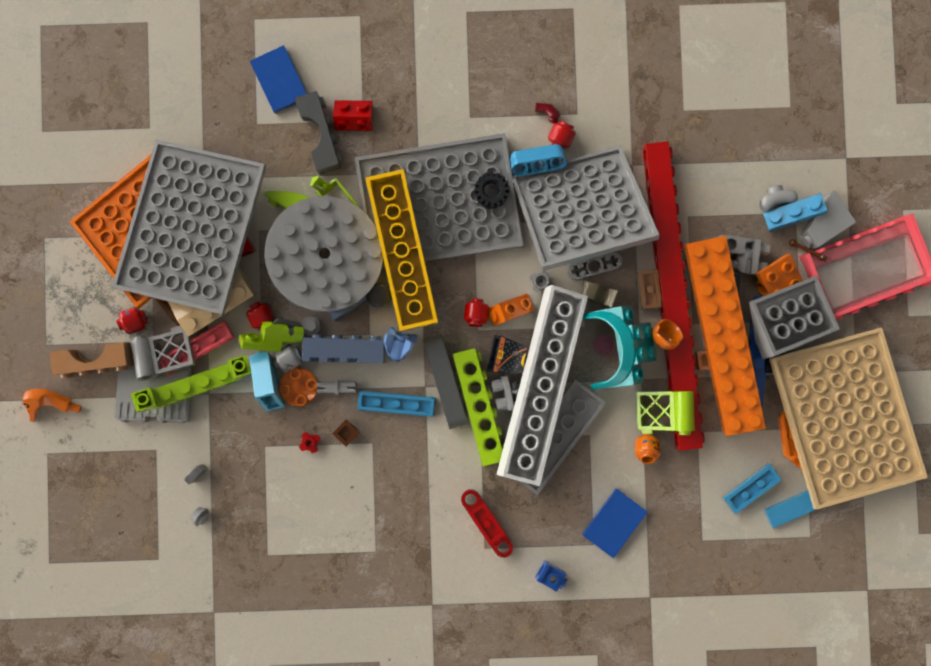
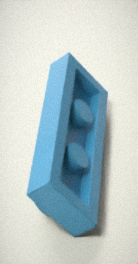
(795, 212)
(752, 488)

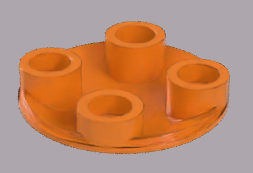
(298, 387)

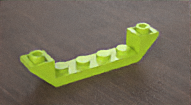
(191, 386)

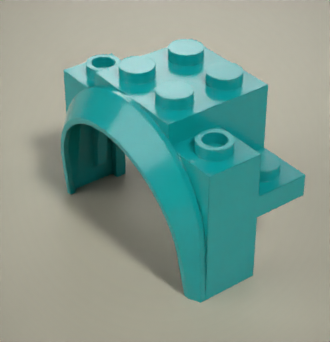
(633, 343)

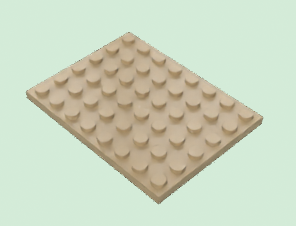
(848, 418)

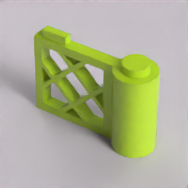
(680, 414)

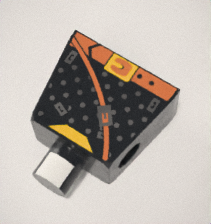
(507, 356)

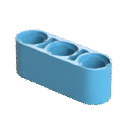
(538, 160)

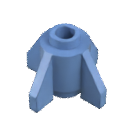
(398, 344)

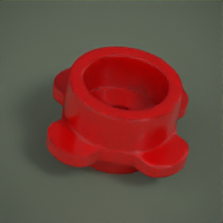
(305, 439)

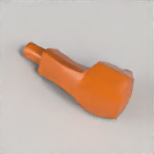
(36, 398)

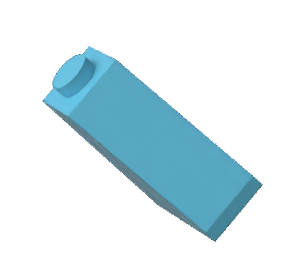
(265, 381)

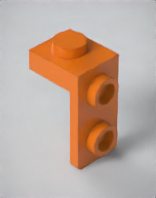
(510, 309)

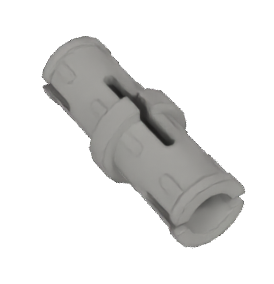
(337, 387)

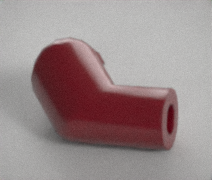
(550, 110)

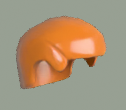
(667, 334)

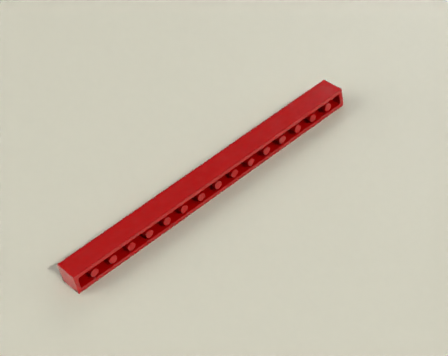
(670, 267)

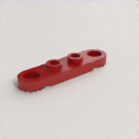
(487, 523)

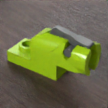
(273, 335)

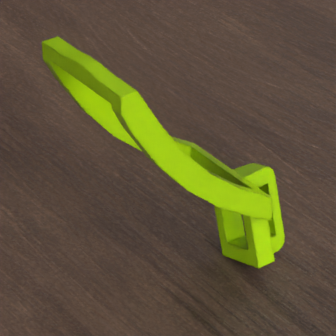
(326, 187)

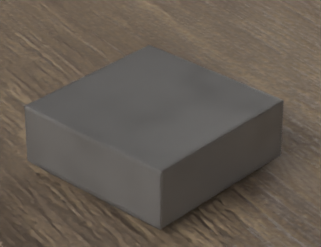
(195, 474)

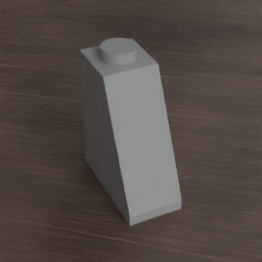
(826, 226)

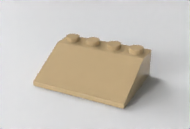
(195, 319)

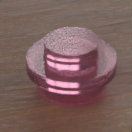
(603, 344)

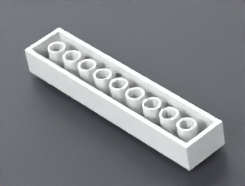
(542, 385)

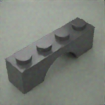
(325, 154)

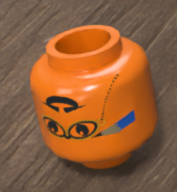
(647, 449)

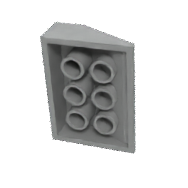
(791, 317)

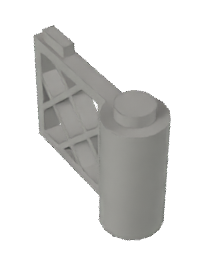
(146, 357)

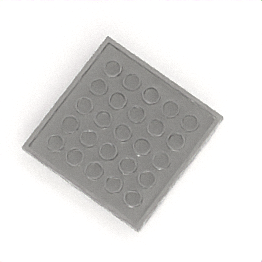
(584, 209)

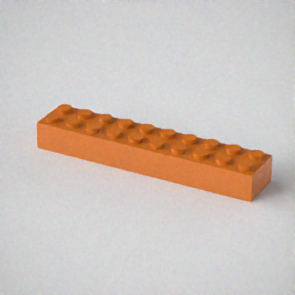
(724, 336)

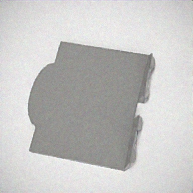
(128, 383)

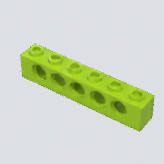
(487, 455)

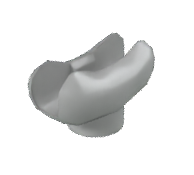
(777, 197)

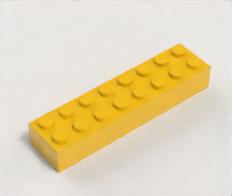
(401, 250)

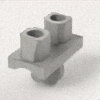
(503, 385)

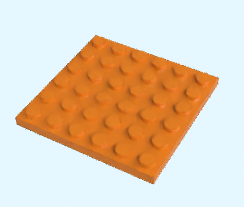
(108, 219)

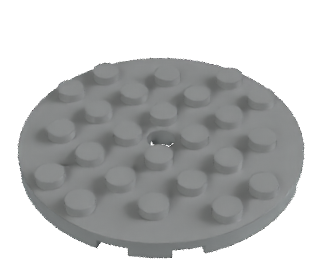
(317, 282)

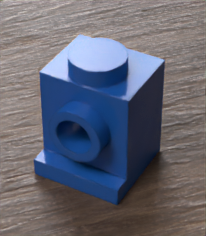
(548, 570)

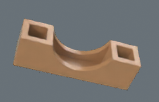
(70, 361)

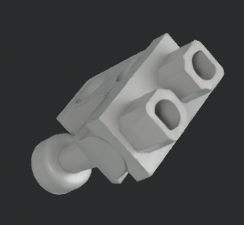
(747, 254)

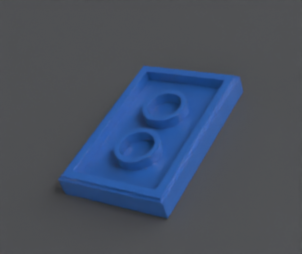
(278, 78)
(614, 523)

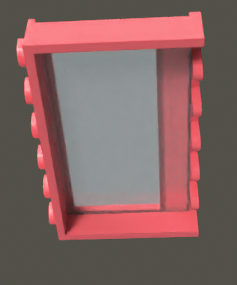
(871, 266)

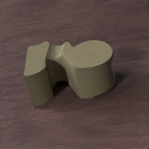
(598, 294)

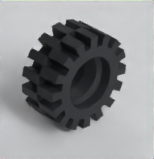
(486, 179)

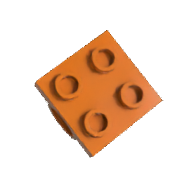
(778, 275)

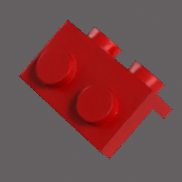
(353, 115)

